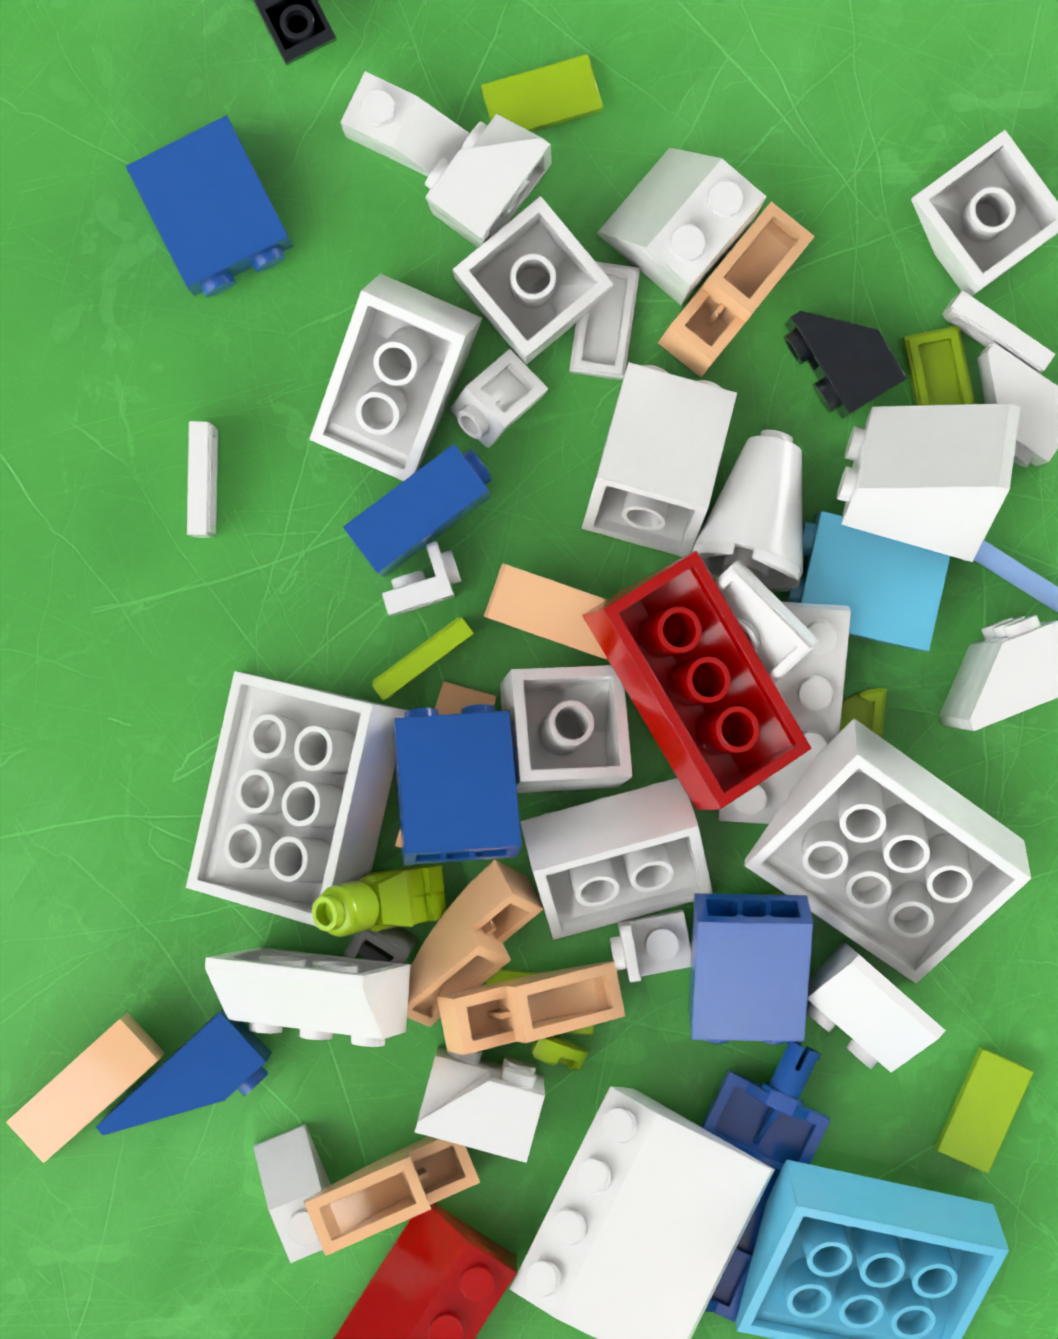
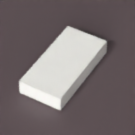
(989, 327)
(605, 329)
(202, 480)

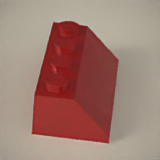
(697, 682)
(432, 1283)

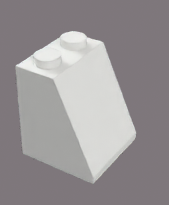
(683, 219)
(660, 460)
(930, 474)

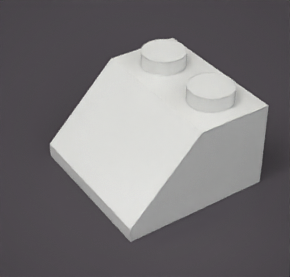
(870, 1010)

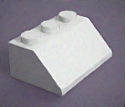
(1004, 673)
(617, 858)
(312, 993)

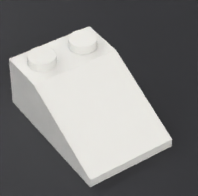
(394, 376)

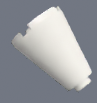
(759, 514)

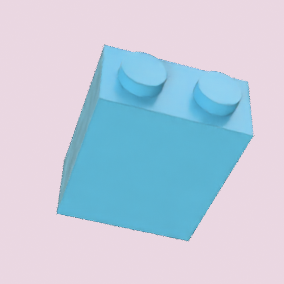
(884, 582)

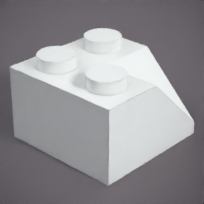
(487, 178)
(987, 214)
(532, 280)
(567, 728)
(482, 1103)

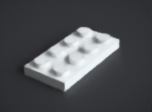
(814, 698)

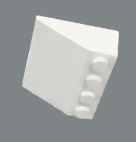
(293, 795)
(889, 853)
(641, 1223)

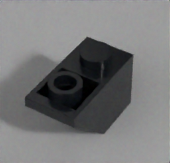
(295, 26)
(846, 358)

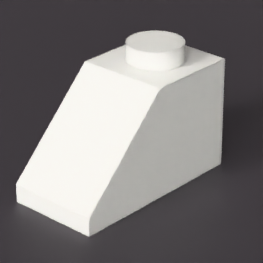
(400, 125)
(1014, 382)
(290, 1175)

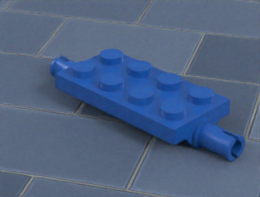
(772, 1127)

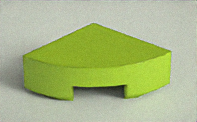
(867, 708)
(557, 1049)

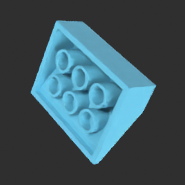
(867, 1259)

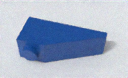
(200, 1073)

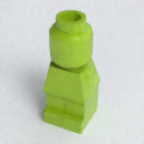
(382, 901)

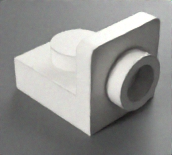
(497, 398)
(415, 591)
(652, 945)

